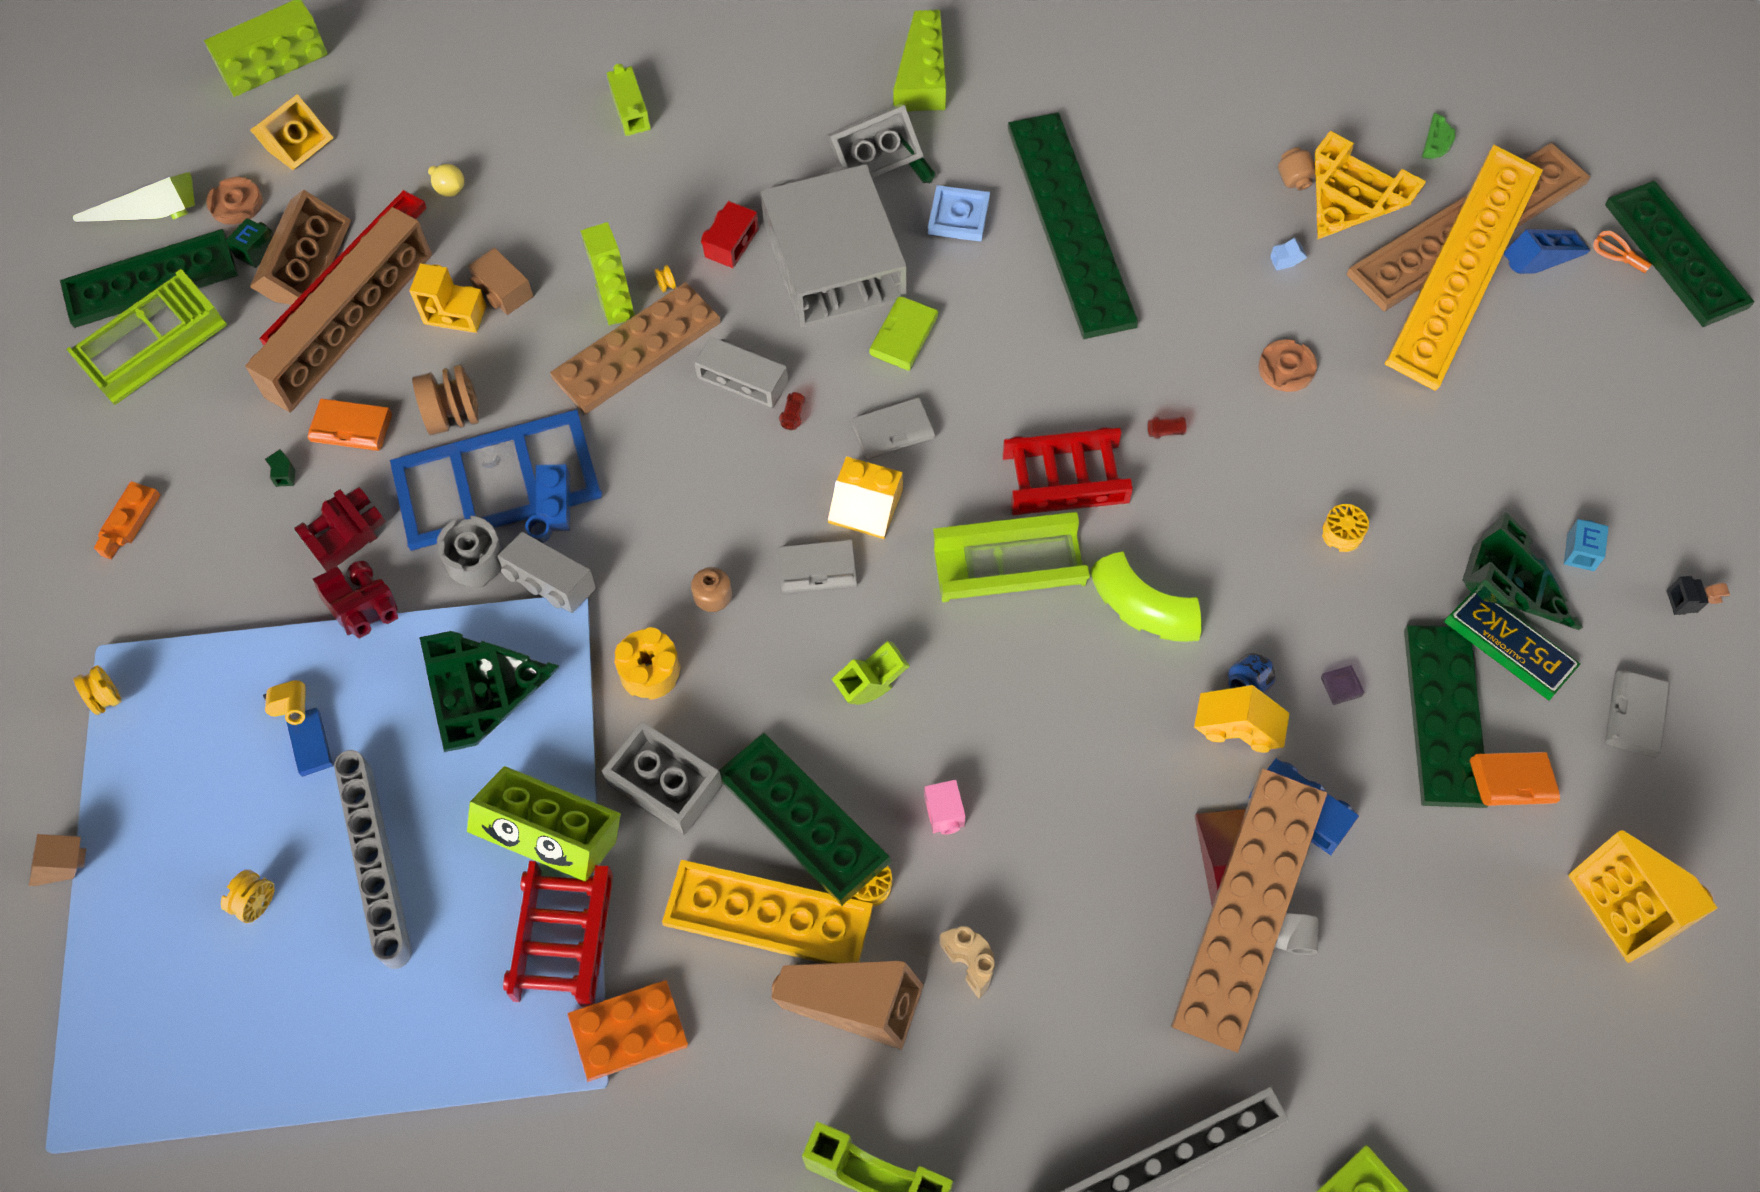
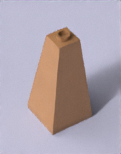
(856, 997)

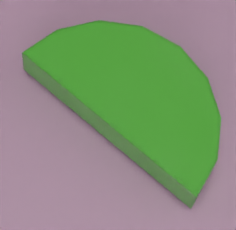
(1439, 138)

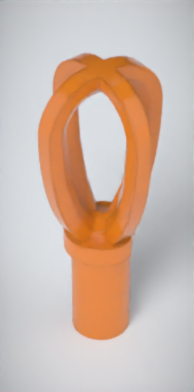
(1628, 257)

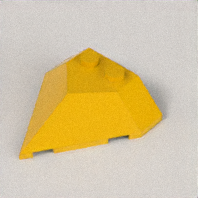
(1354, 191)

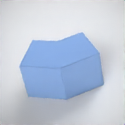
(1287, 254)

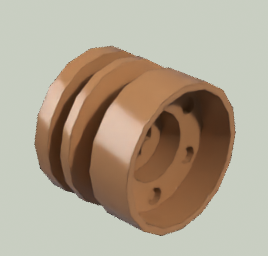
(445, 399)

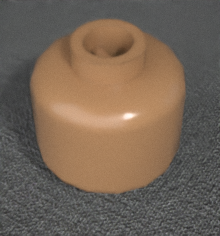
(1297, 168)
(711, 589)

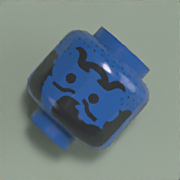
(1252, 670)

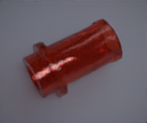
(790, 418)
(1166, 427)

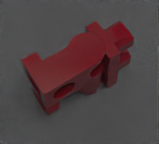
(348, 530)
(360, 607)

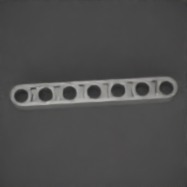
(380, 869)

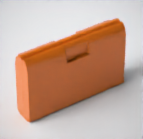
(350, 424)
(1515, 778)

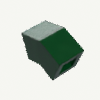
(282, 471)

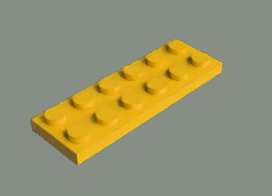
(767, 914)

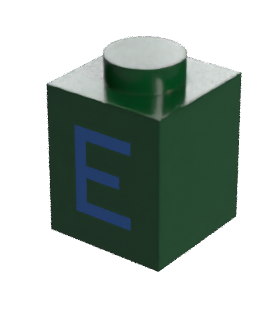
(250, 242)

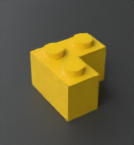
(444, 303)
(1243, 715)

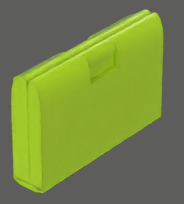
(903, 333)

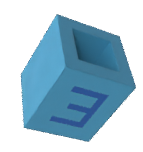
(1586, 545)

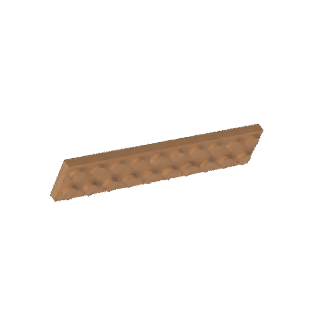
(1404, 263)

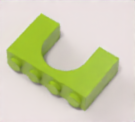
(838, 1159)

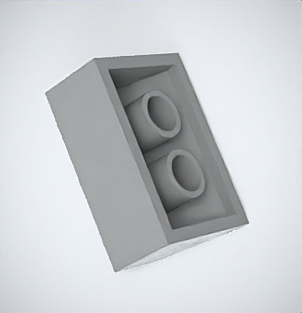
(876, 142)

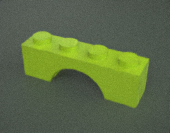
(608, 273)

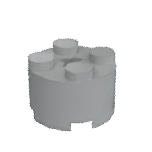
(470, 551)

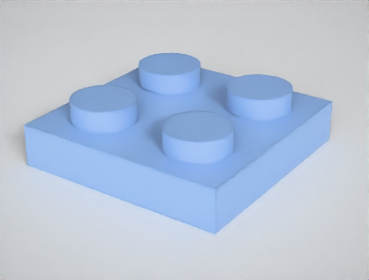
(958, 213)

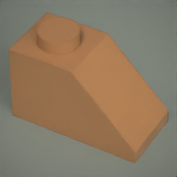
(55, 859)

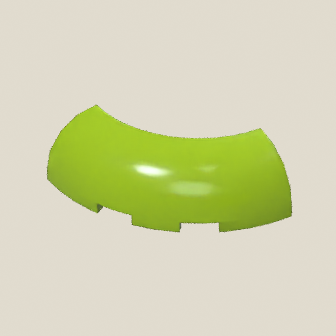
(1142, 605)

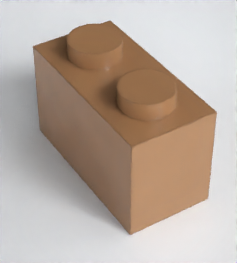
(500, 281)

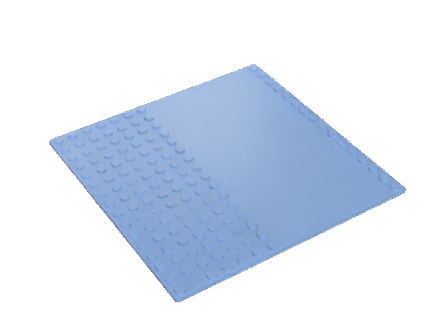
(230, 1026)

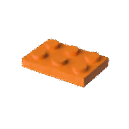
(627, 1030)

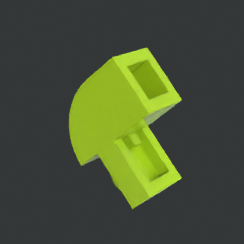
(869, 679)

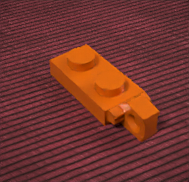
(126, 518)

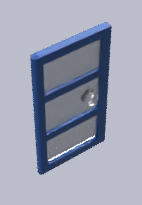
(490, 476)

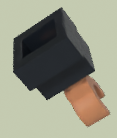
(1690, 596)

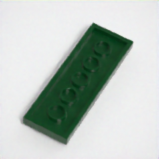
(1679, 253)
(123, 283)
(1444, 715)
(804, 818)

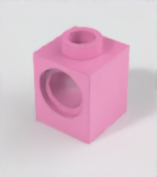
(944, 807)

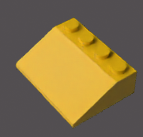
(1640, 895)

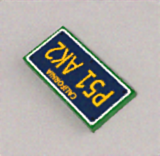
(1513, 644)

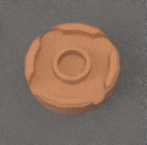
(234, 200)
(1287, 365)

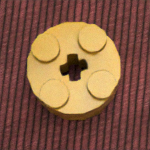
(642, 648)

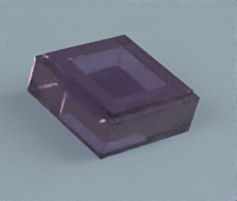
(1342, 685)

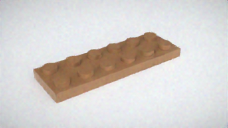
(635, 348)

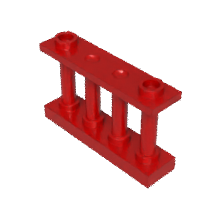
(1073, 496)
(586, 952)

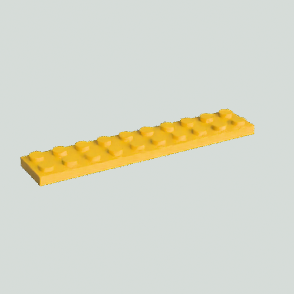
(1463, 268)

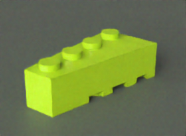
(921, 72)

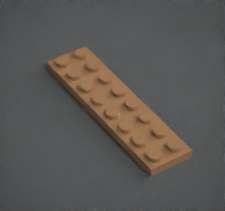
(1249, 910)

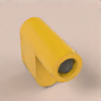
(288, 700)

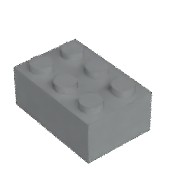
(662, 777)

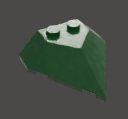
(1510, 574)
(476, 685)

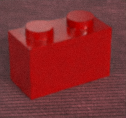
(730, 234)

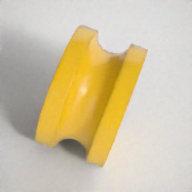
(665, 278)

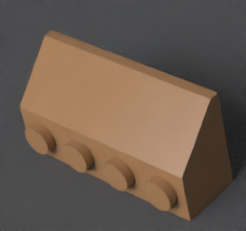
(300, 248)

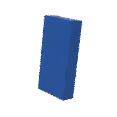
(310, 744)

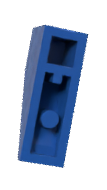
(1543, 249)

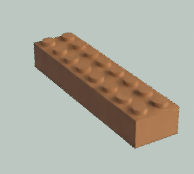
(339, 310)

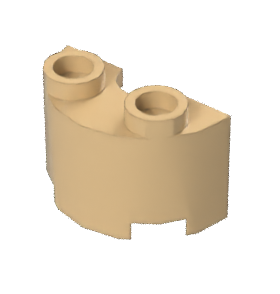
(972, 949)

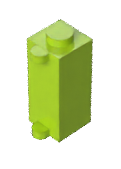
(628, 100)

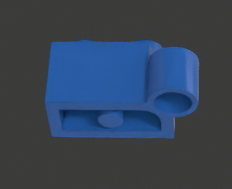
(551, 500)

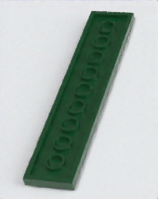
(1072, 226)

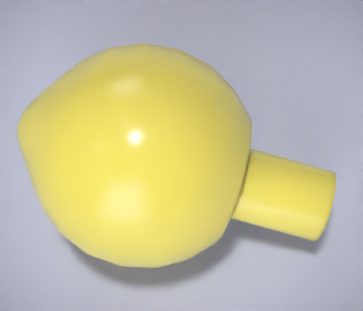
(446, 179)

